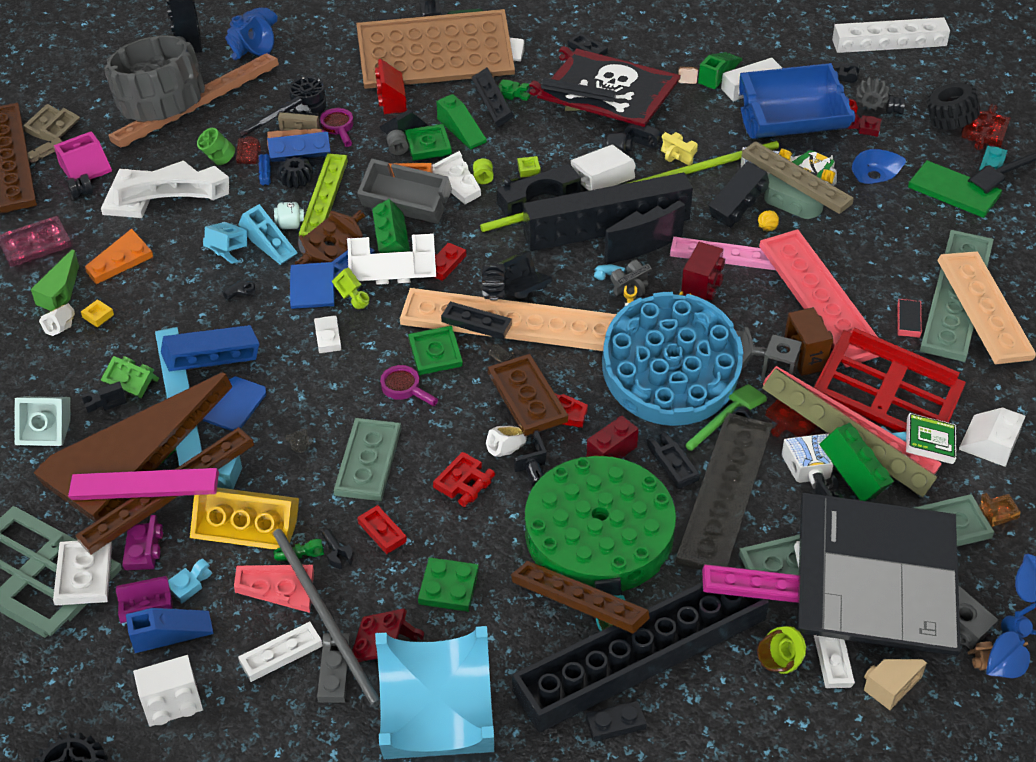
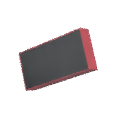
(909, 318)

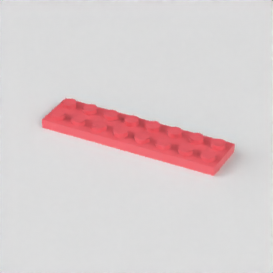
(816, 288)

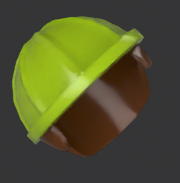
(782, 650)

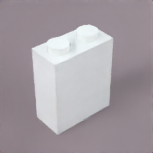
(604, 168)

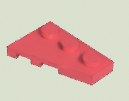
(274, 584)

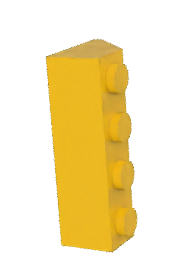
(243, 517)

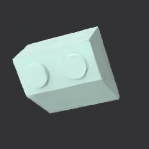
(41, 420)

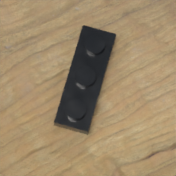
(476, 320)

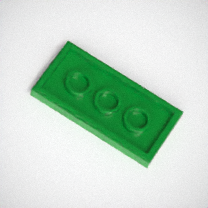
(953, 189)

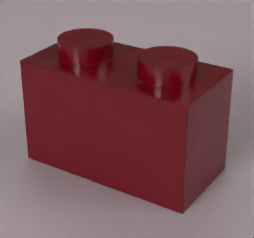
(614, 440)

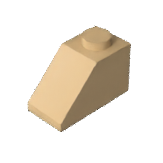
(893, 679)

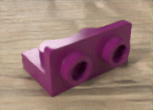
(142, 545)

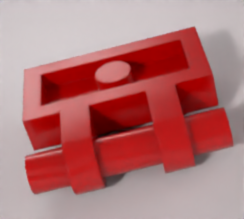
(458, 474)

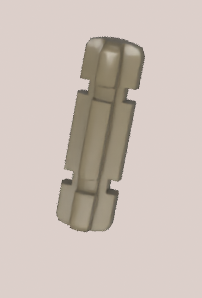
(43, 150)

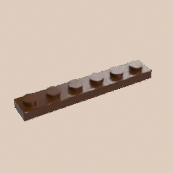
(580, 596)

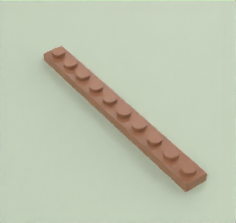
(217, 87)

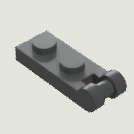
(332, 672)

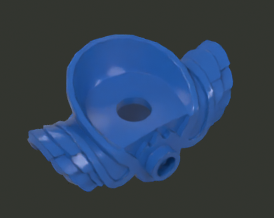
(257, 41)

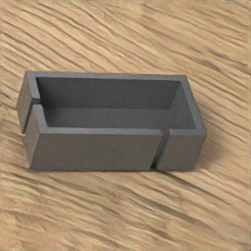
(413, 191)

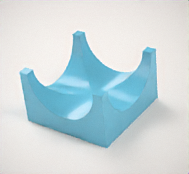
(435, 696)

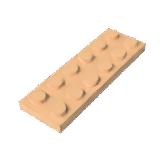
(986, 308)

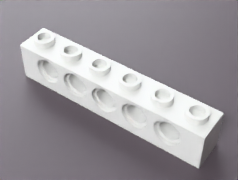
(890, 35)

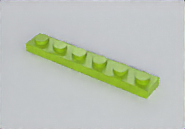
(324, 192)

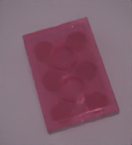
(34, 241)

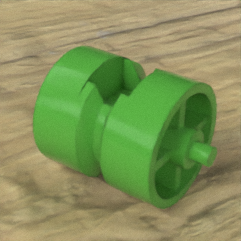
(216, 146)

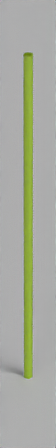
(687, 170)

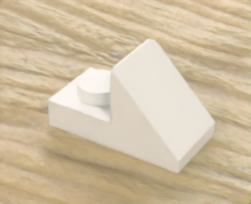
(327, 334)

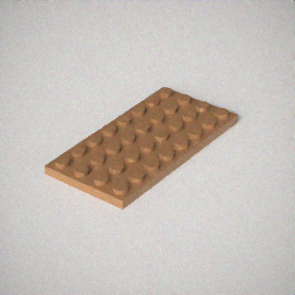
(437, 46)

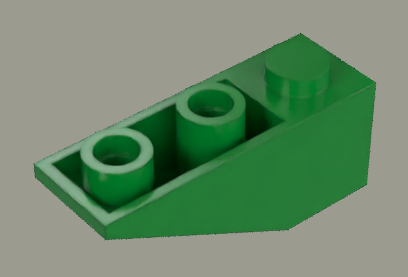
(714, 66)

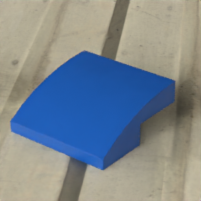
(312, 285)

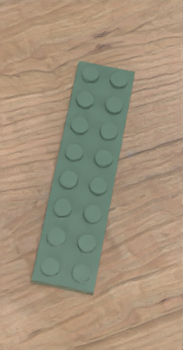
(948, 325)

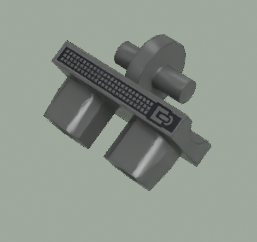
(637, 277)

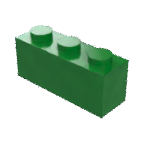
(390, 228)
(856, 462)

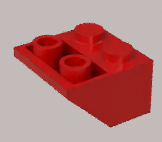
(390, 88)

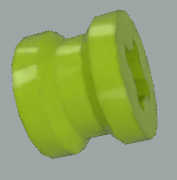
(481, 166)

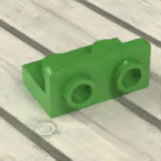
(132, 377)

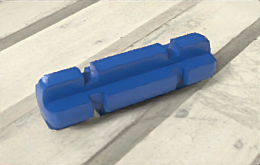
(264, 169)

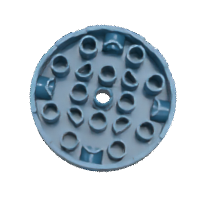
(672, 358)

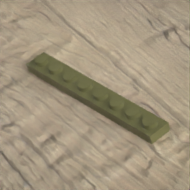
(829, 418)

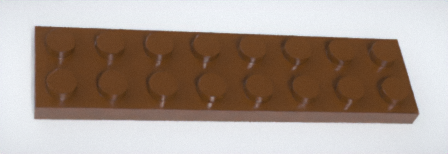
(15, 171)

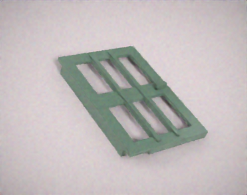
(27, 573)

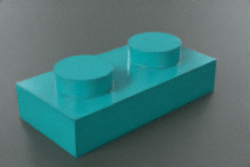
(994, 157)

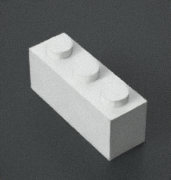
(731, 79)

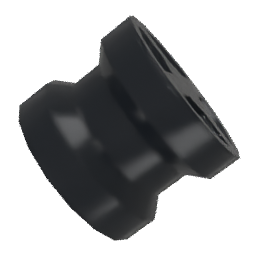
(895, 104)

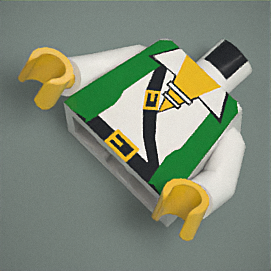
(815, 163)

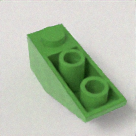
(57, 285)

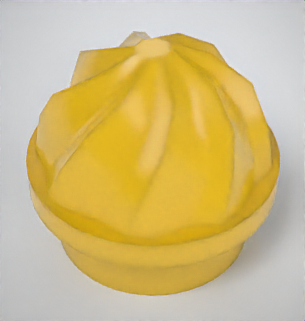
(768, 220)

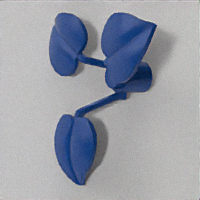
(1008, 654)

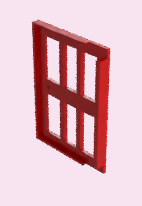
(901, 361)

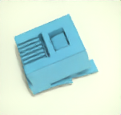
(224, 238)

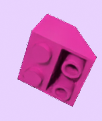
(82, 156)

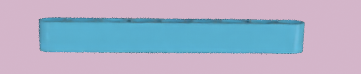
(175, 383)

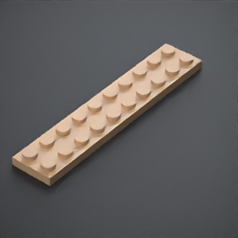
(529, 321)

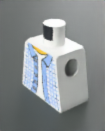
(807, 458)

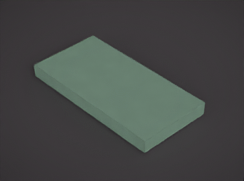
(367, 459)

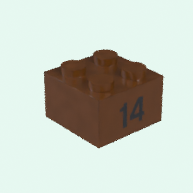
(815, 338)

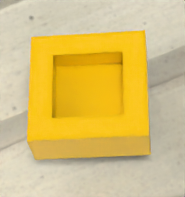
(97, 313)

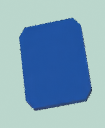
(236, 405)

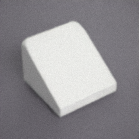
(517, 48)

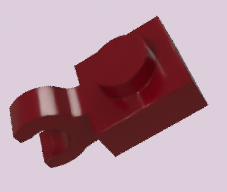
(867, 125)

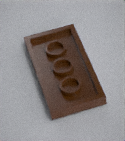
(527, 394)

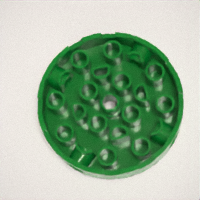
(600, 521)

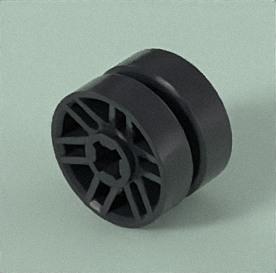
(311, 93)

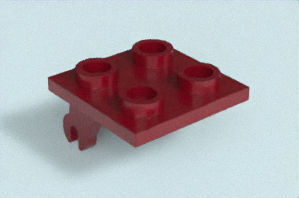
(388, 622)

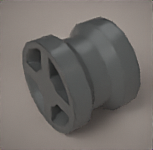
(397, 142)

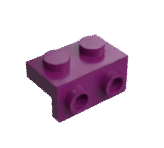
(143, 595)

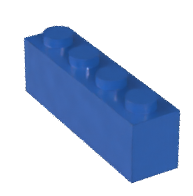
(209, 348)

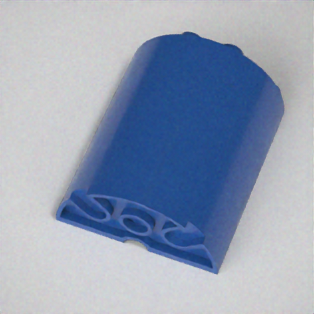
(794, 101)

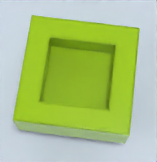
(528, 166)

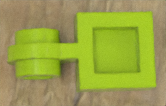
(347, 286)

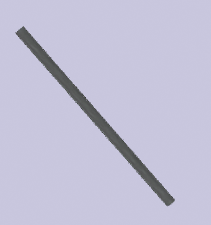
(327, 619)

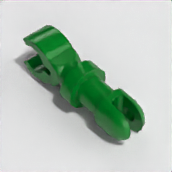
(312, 548)

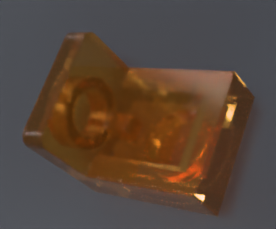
(999, 509)

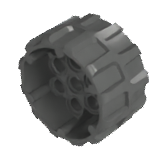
(154, 78)

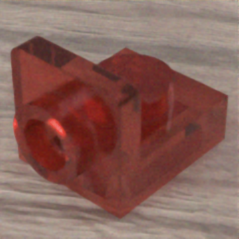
(248, 150)

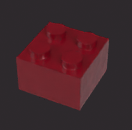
(703, 271)

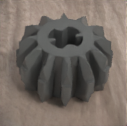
(872, 94)

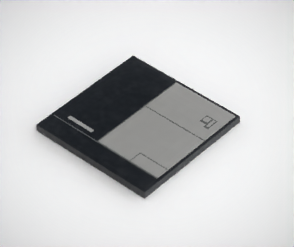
(878, 574)

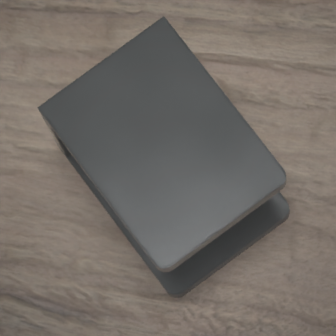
(791, 357)

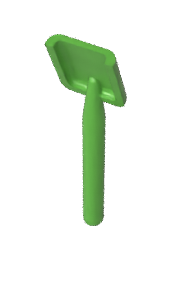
(744, 396)

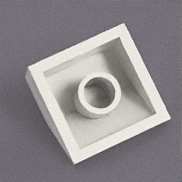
(993, 435)

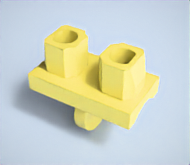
(677, 149)

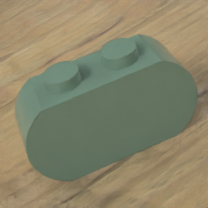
(790, 199)

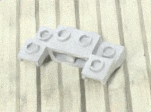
(390, 266)

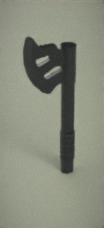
(287, 107)

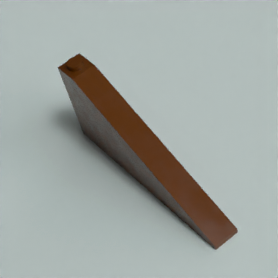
(131, 444)

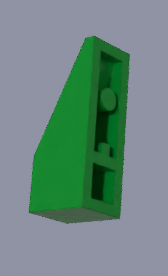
(459, 121)

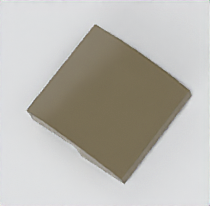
(50, 123)

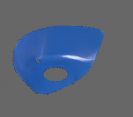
(879, 160)

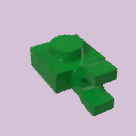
(514, 89)

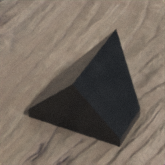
(402, 122)

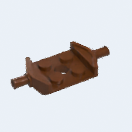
(334, 229)

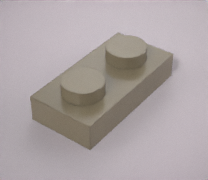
(292, 121)

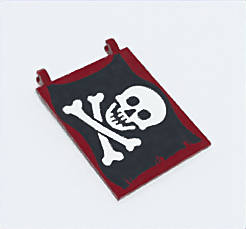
(637, 87)

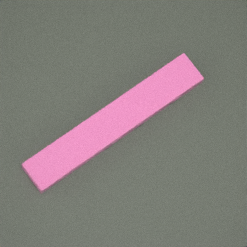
(732, 253)

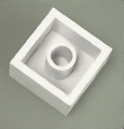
(168, 691)

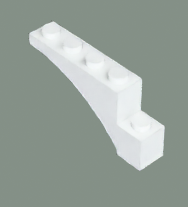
(173, 181)

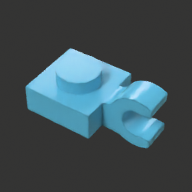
(188, 583)

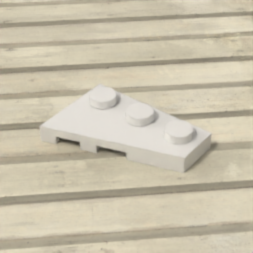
(462, 182)

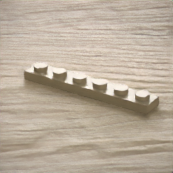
(797, 177)

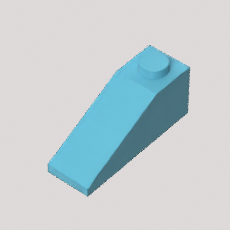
(266, 235)

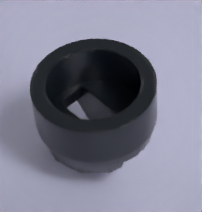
(742, 411)

